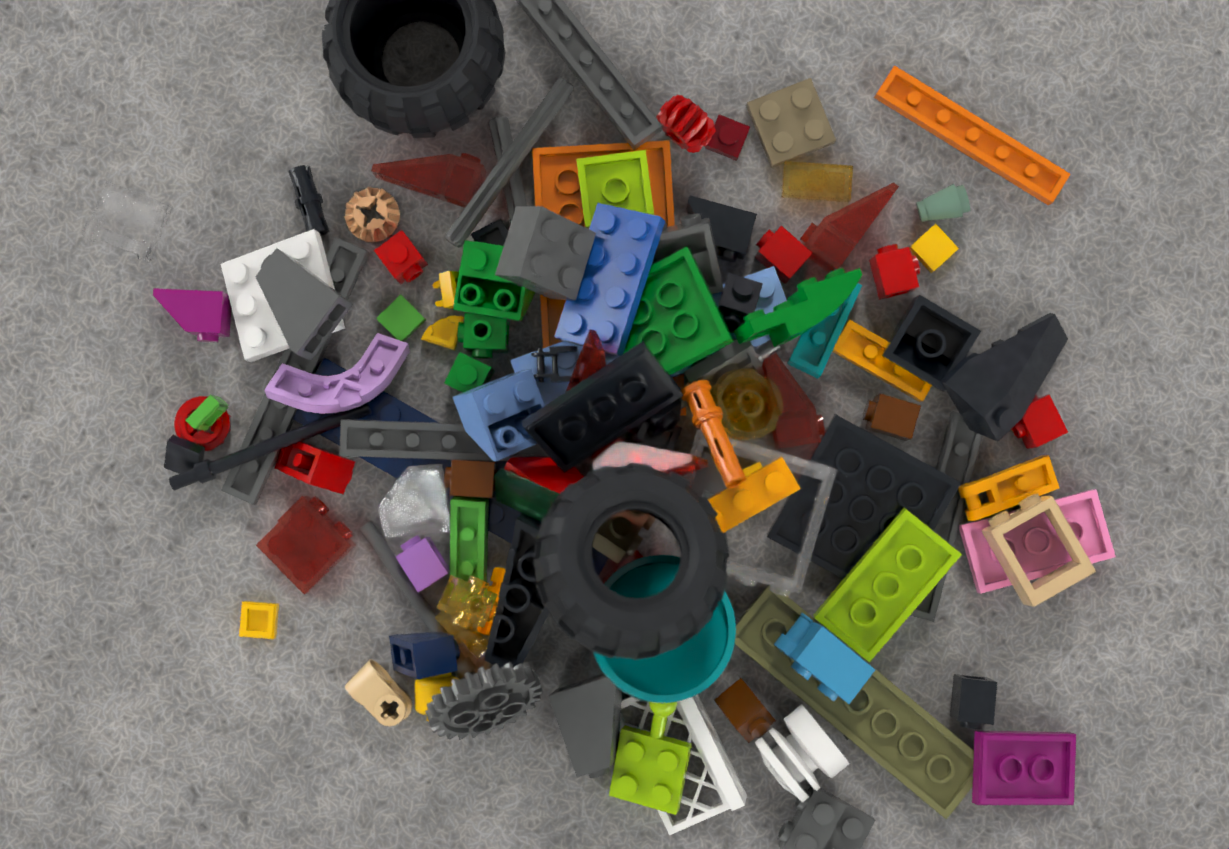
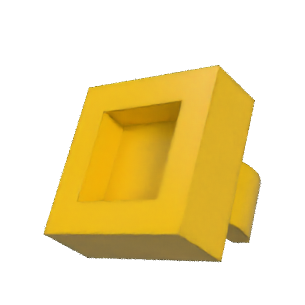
(447, 283)

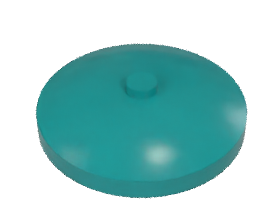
(680, 671)

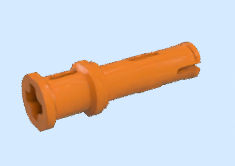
(708, 419)

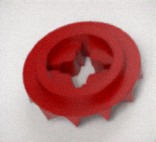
(204, 438)

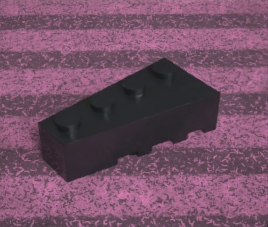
(519, 606)

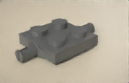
(728, 361)

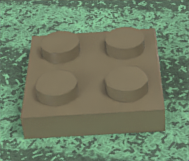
(791, 122)

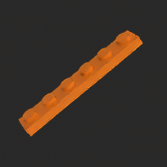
(972, 135)

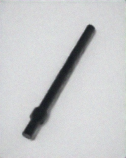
(207, 470)

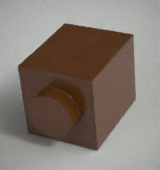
(891, 416)
(471, 478)
(745, 710)

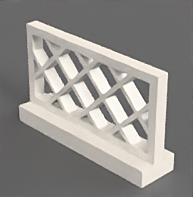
(712, 754)

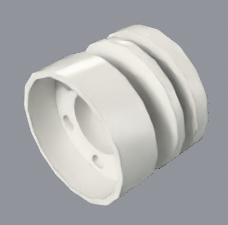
(801, 753)

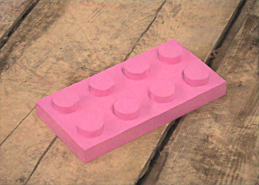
(1037, 543)

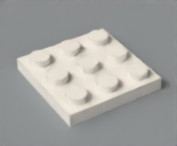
(253, 317)

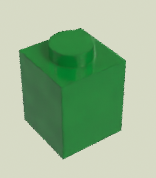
(468, 373)

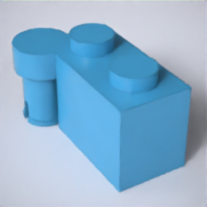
(825, 658)

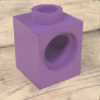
(422, 562)

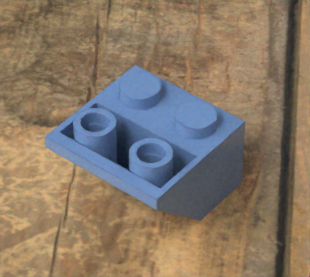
(496, 411)

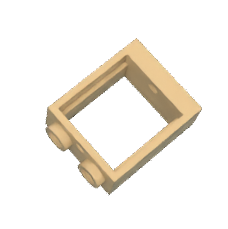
(1054, 582)

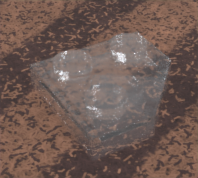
(416, 503)

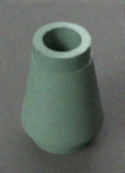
(944, 204)

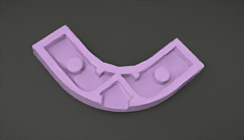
(343, 390)

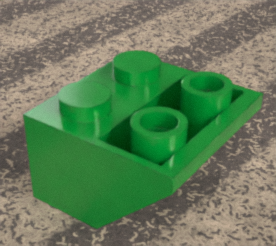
(484, 292)

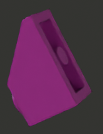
(198, 311)

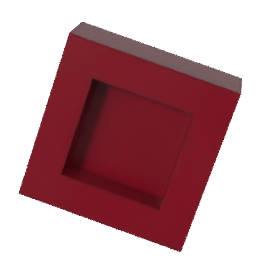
(728, 137)

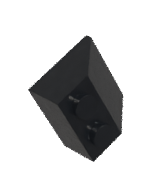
(930, 341)

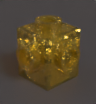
(468, 602)

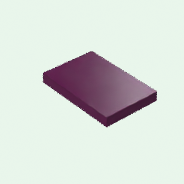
(1024, 768)

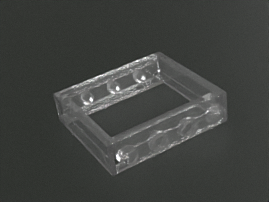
(750, 575)

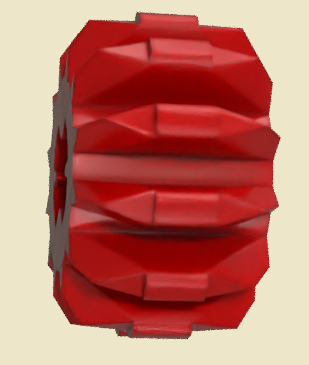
(686, 123)

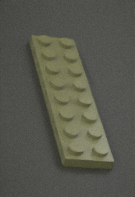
(878, 718)

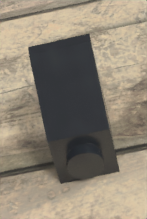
(729, 226)

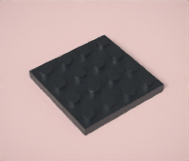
(866, 496)

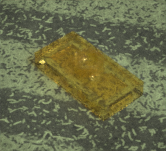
(817, 181)

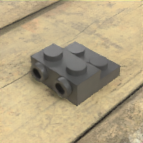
(698, 237)
(825, 824)

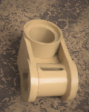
(376, 690)

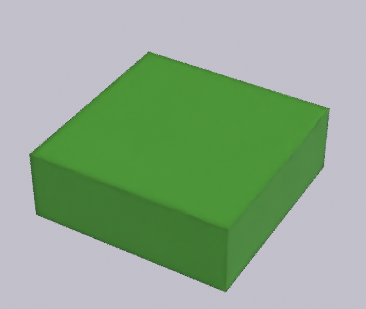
(401, 319)
(207, 413)

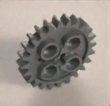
(484, 701)

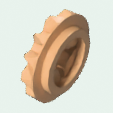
(377, 228)

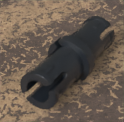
(308, 199)

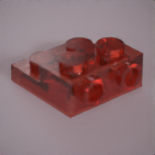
(307, 543)

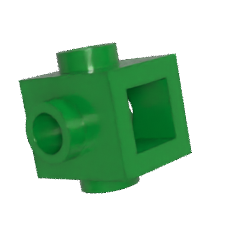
(493, 342)

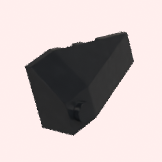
(1000, 383)

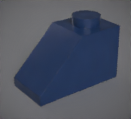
(424, 654)

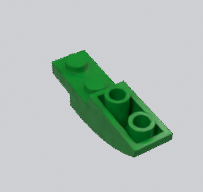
(802, 309)

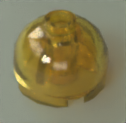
(748, 404)

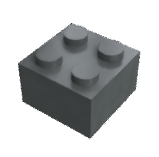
(545, 253)

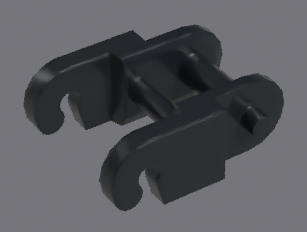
(554, 352)

